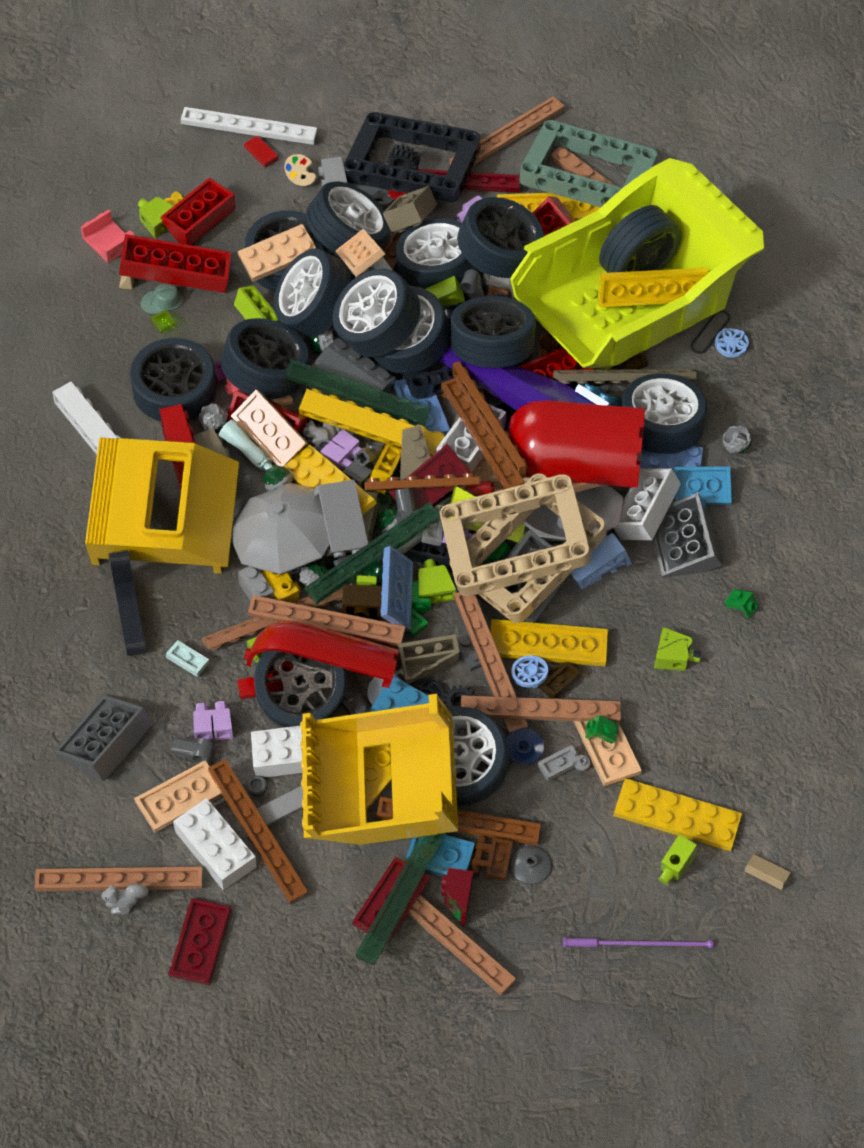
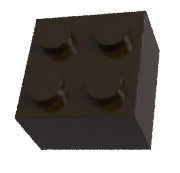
(362, 601)

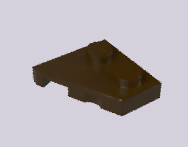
(559, 679)

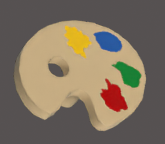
(296, 167)

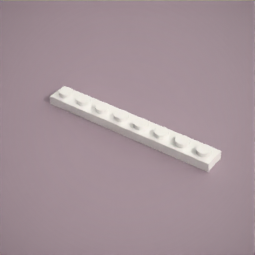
(249, 125)

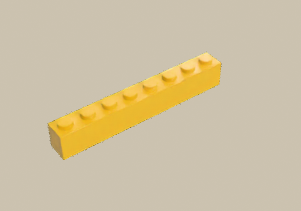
(361, 420)

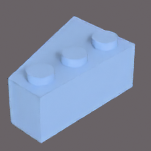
(604, 558)

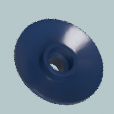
(525, 739)

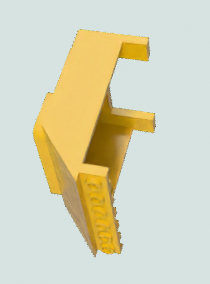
(125, 497)
(420, 769)

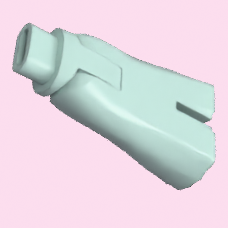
(235, 435)

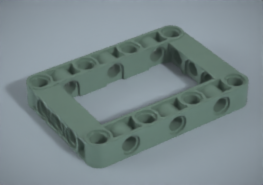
(573, 186)

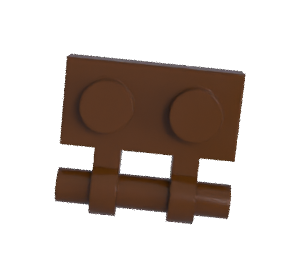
(498, 859)

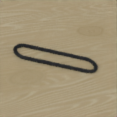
(700, 352)

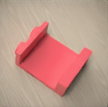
(104, 236)

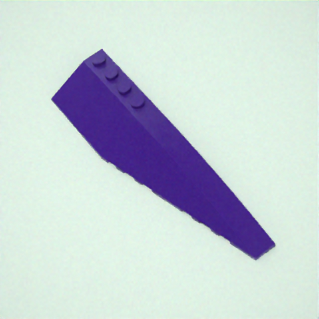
(516, 385)

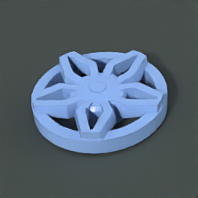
(731, 342)
(529, 671)

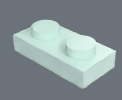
(187, 658)

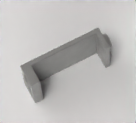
(342, 517)

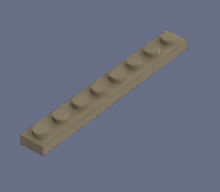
(616, 375)

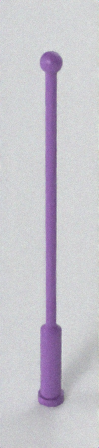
(594, 942)

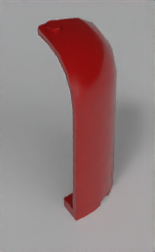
(580, 441)
(327, 647)

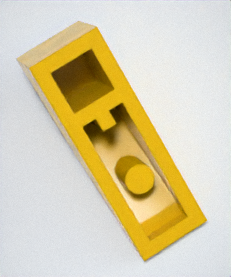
(386, 464)

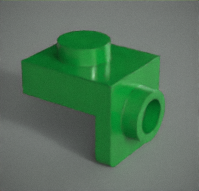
(497, 554)
(742, 601)
(419, 604)
(602, 728)

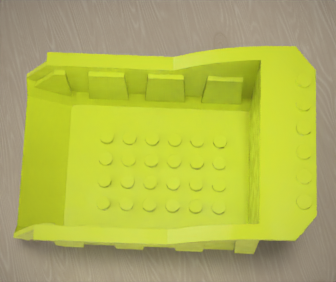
(563, 268)

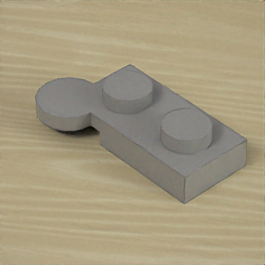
(433, 534)
(563, 762)

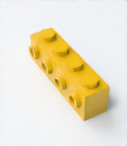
(282, 586)

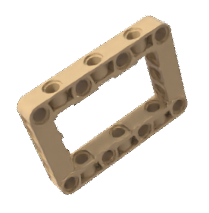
(521, 567)
(533, 592)

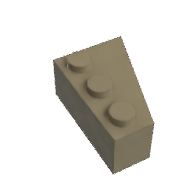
(413, 450)
(426, 657)

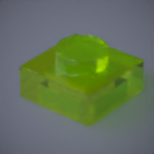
(163, 321)

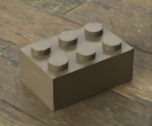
(410, 209)

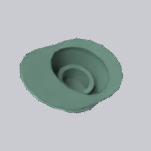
(163, 297)

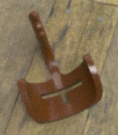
(547, 341)

